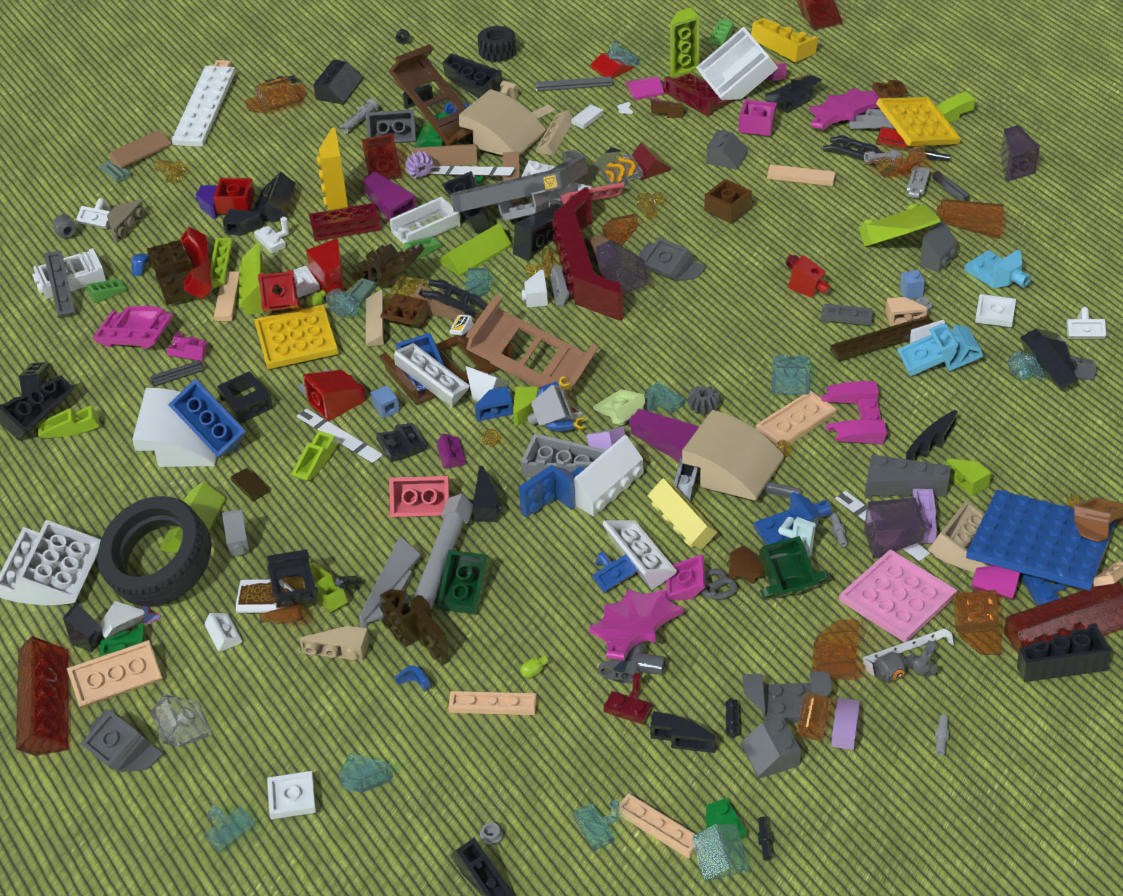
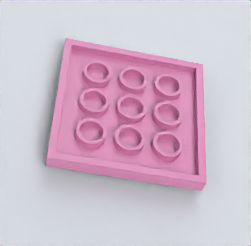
(897, 595)

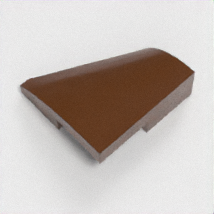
(892, 89)
(673, 110)

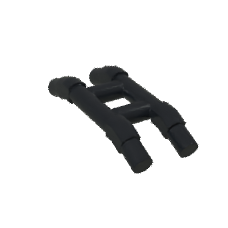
(847, 142)
(453, 289)

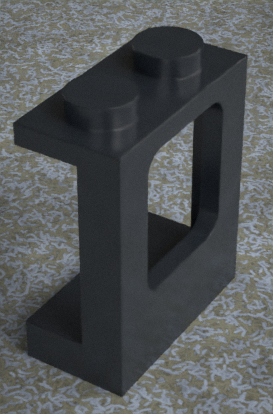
(250, 404)
(291, 565)

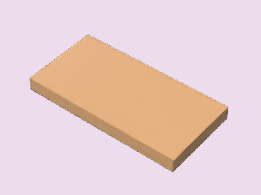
(796, 418)
(114, 674)

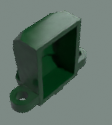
(788, 569)

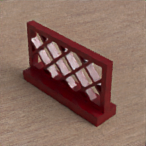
(694, 93)
(339, 226)

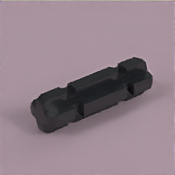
(348, 582)
(732, 718)

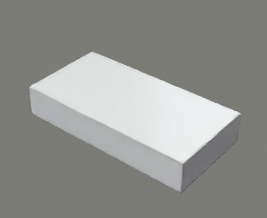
(587, 116)

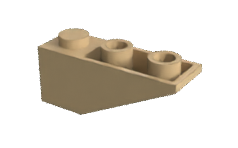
(342, 642)

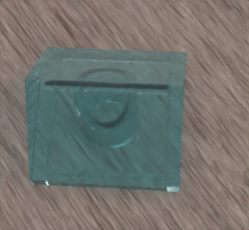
(720, 852)

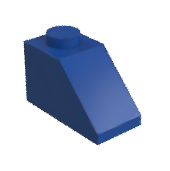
(494, 404)

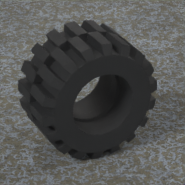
(496, 43)

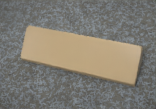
(555, 133)
(374, 322)

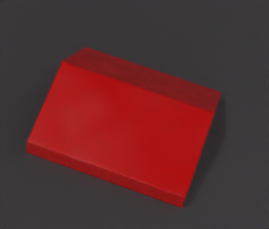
(609, 67)

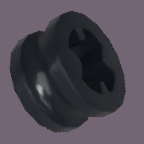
(406, 35)

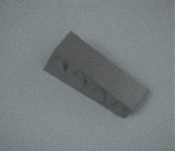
(900, 476)

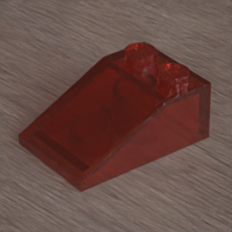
(820, 13)
(382, 156)

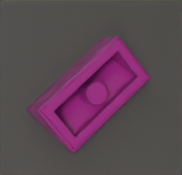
(450, 451)

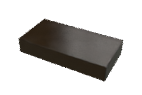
(249, 484)

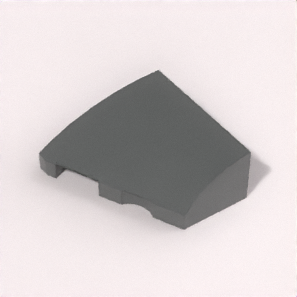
(1083, 367)

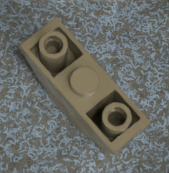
(123, 218)

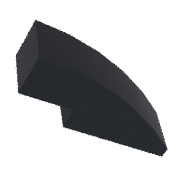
(681, 733)

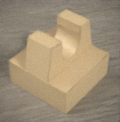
(509, 89)

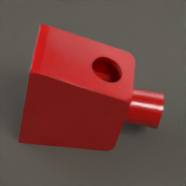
(808, 278)

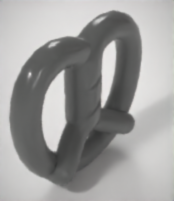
(717, 584)

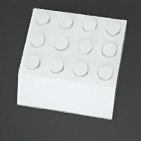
(737, 66)

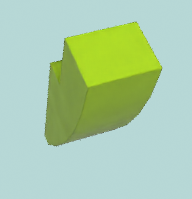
(956, 105)
(69, 423)
(315, 456)
(328, 595)

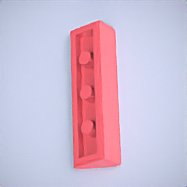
(598, 192)

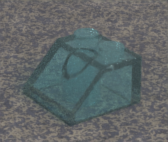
(791, 374)

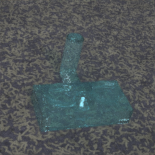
(620, 53)
(662, 396)
(594, 826)
(228, 828)

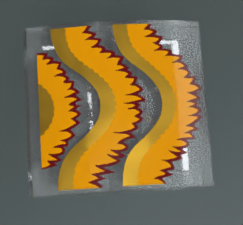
(622, 170)

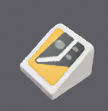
(461, 325)

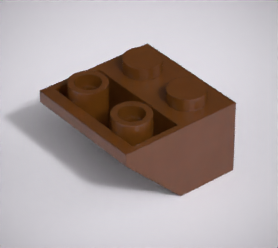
(406, 310)

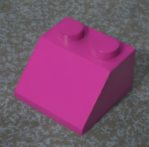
(757, 117)

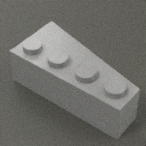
(552, 451)

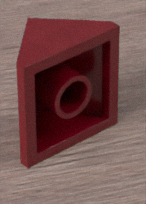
(649, 161)

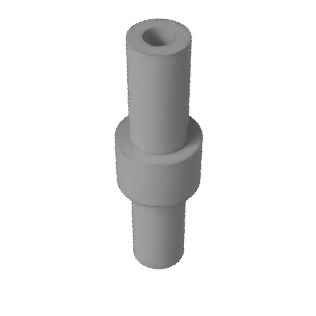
(838, 529)
(941, 735)

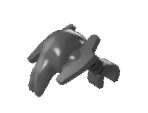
(921, 664)

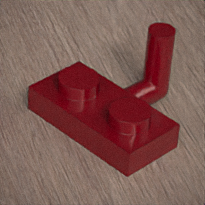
(629, 706)

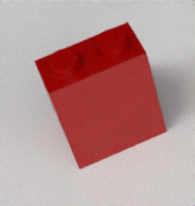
(326, 265)
(333, 392)

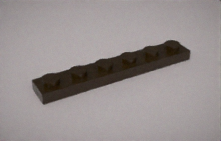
(877, 339)

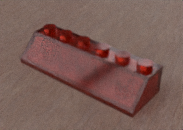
(1061, 616)
(42, 698)

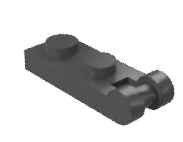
(846, 314)

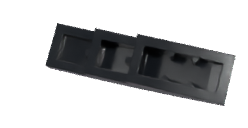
(932, 436)

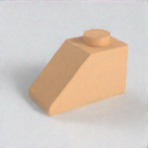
(903, 310)

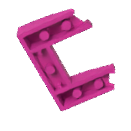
(870, 426)

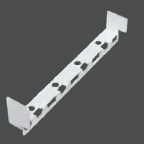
(868, 660)

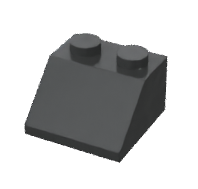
(726, 150)
(938, 247)
(771, 748)

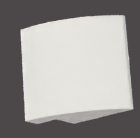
(167, 434)
(48, 565)

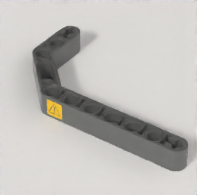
(571, 169)

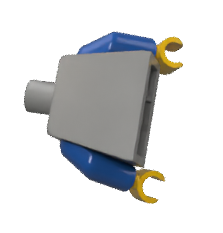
(553, 409)

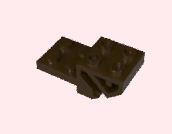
(387, 263)
(171, 270)
(413, 623)

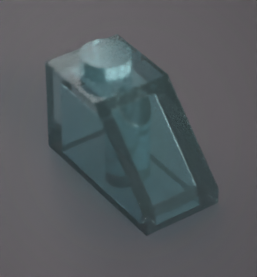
(478, 281)
(364, 773)

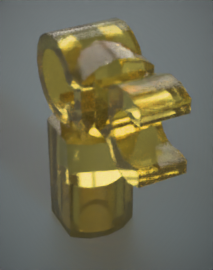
(174, 169)
(646, 201)
(546, 264)

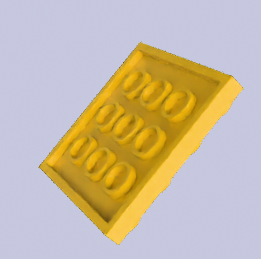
(918, 121)
(295, 336)

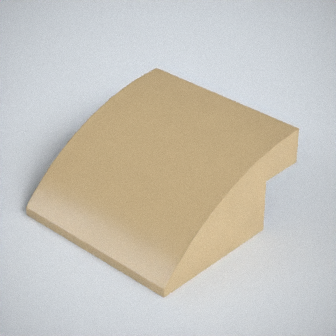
(501, 124)
(732, 456)

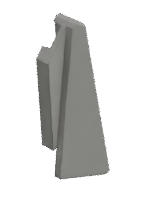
(394, 575)

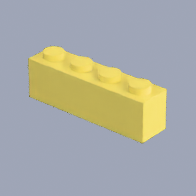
(682, 514)

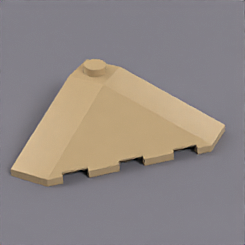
(957, 536)

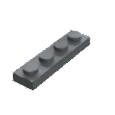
(59, 284)

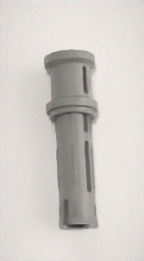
(370, 106)

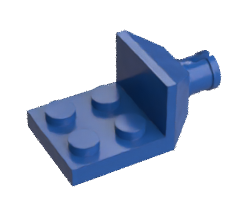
(546, 486)
(799, 507)

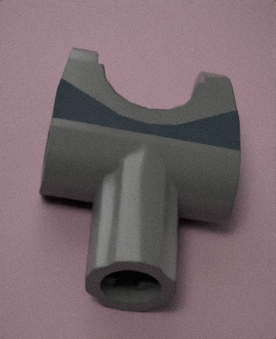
(634, 663)

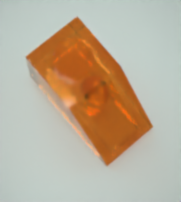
(620, 228)

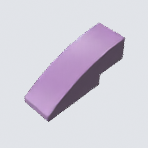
(926, 499)
(845, 723)

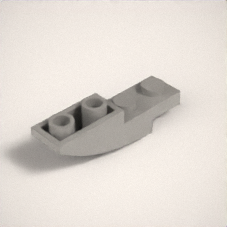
(872, 119)

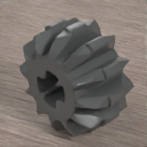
(703, 399)

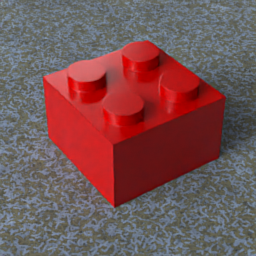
(233, 194)

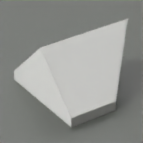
(482, 382)
(120, 618)

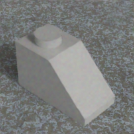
(236, 533)

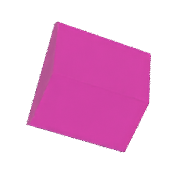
(645, 87)
(688, 579)

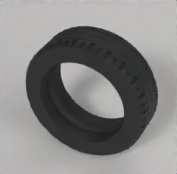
(131, 527)

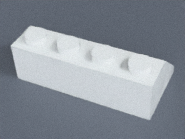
(608, 476)

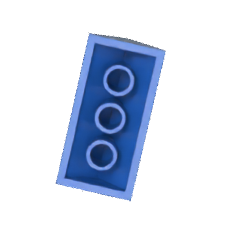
(208, 419)

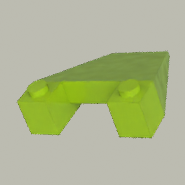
(896, 225)

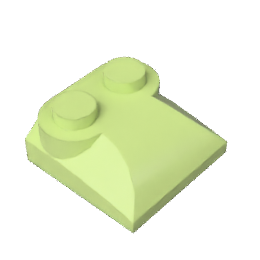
(621, 406)

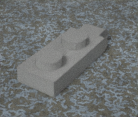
(918, 181)
(558, 285)

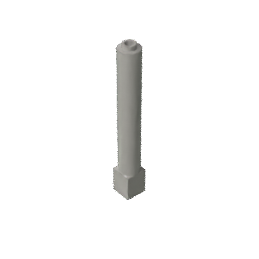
(455, 515)

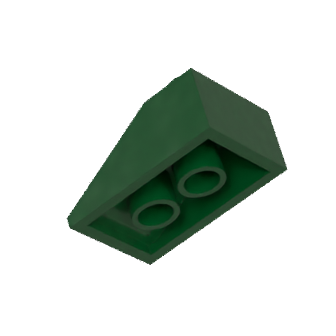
(464, 582)

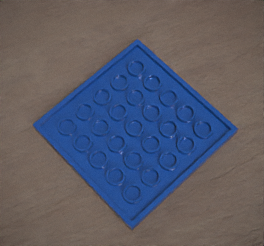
(1037, 540)

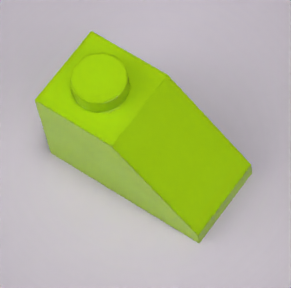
(522, 403)
(969, 475)

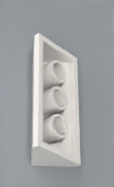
(430, 374)
(641, 550)

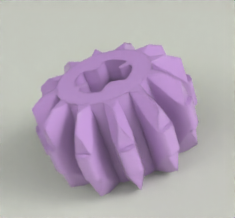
(419, 164)

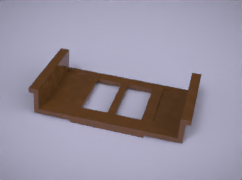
(414, 71)
(460, 340)

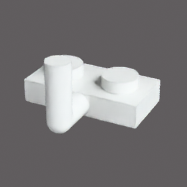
(95, 216)
(270, 239)
(1086, 328)

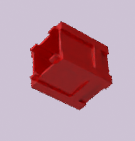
(287, 299)

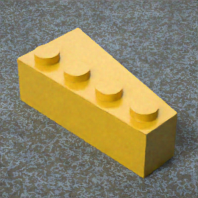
(784, 40)

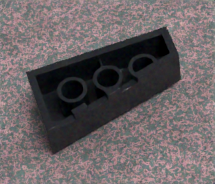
(477, 217)
(534, 233)
(1065, 655)

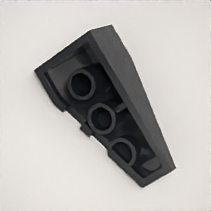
(1051, 354)

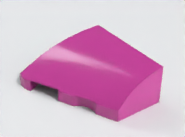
(187, 347)
(997, 579)

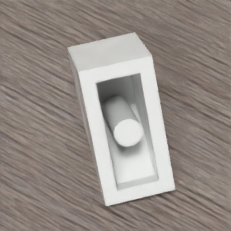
(535, 290)

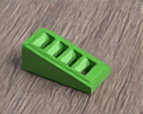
(722, 31)
(429, 243)
(102, 290)

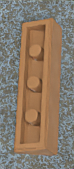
(139, 149)
(451, 155)

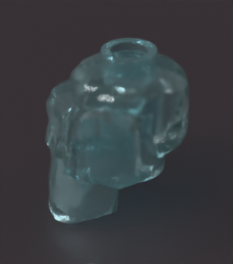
(342, 303)
(1024, 366)

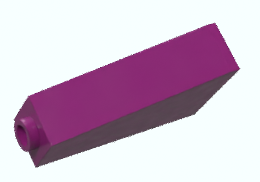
(388, 196)
(662, 432)

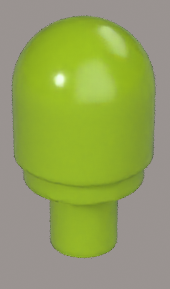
(315, 299)
(533, 666)

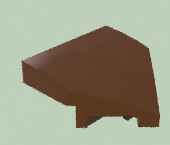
(744, 564)

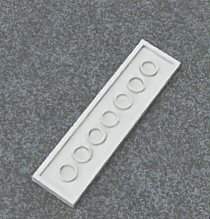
(203, 106)

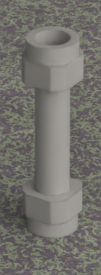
(869, 156)

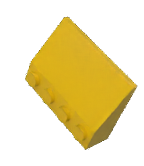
(332, 173)

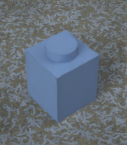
(912, 284)
(385, 401)

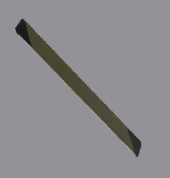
(595, 168)

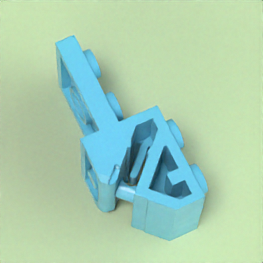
(943, 345)

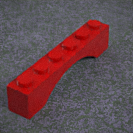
(199, 279)

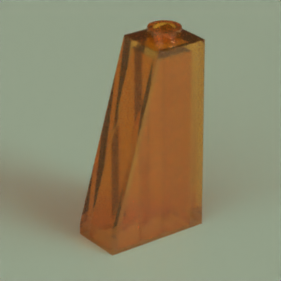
(972, 216)

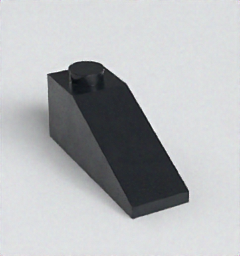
(33, 376)
(486, 501)
(479, 870)

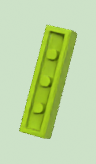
(220, 261)

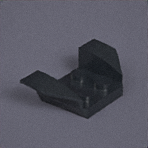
(793, 94)

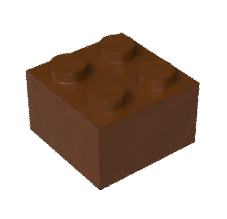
(728, 200)

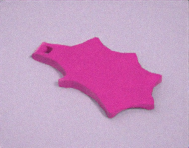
(843, 107)
(633, 621)

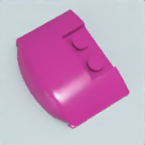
(134, 326)

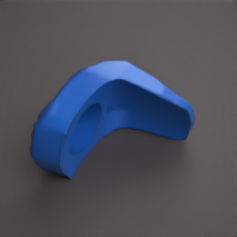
(138, 262)
(413, 673)

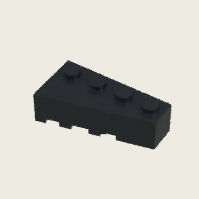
(472, 75)
(26, 411)

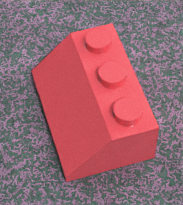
(418, 495)

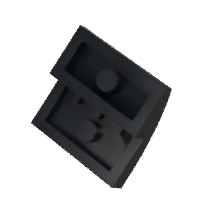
(402, 442)

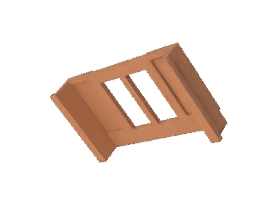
(497, 328)

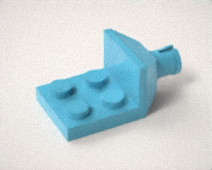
(998, 271)

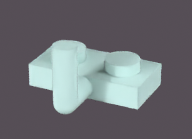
(801, 528)

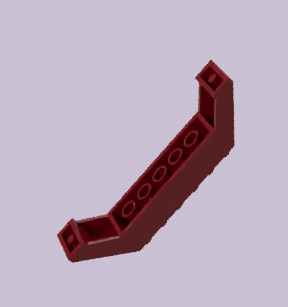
(584, 286)

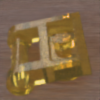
(410, 285)

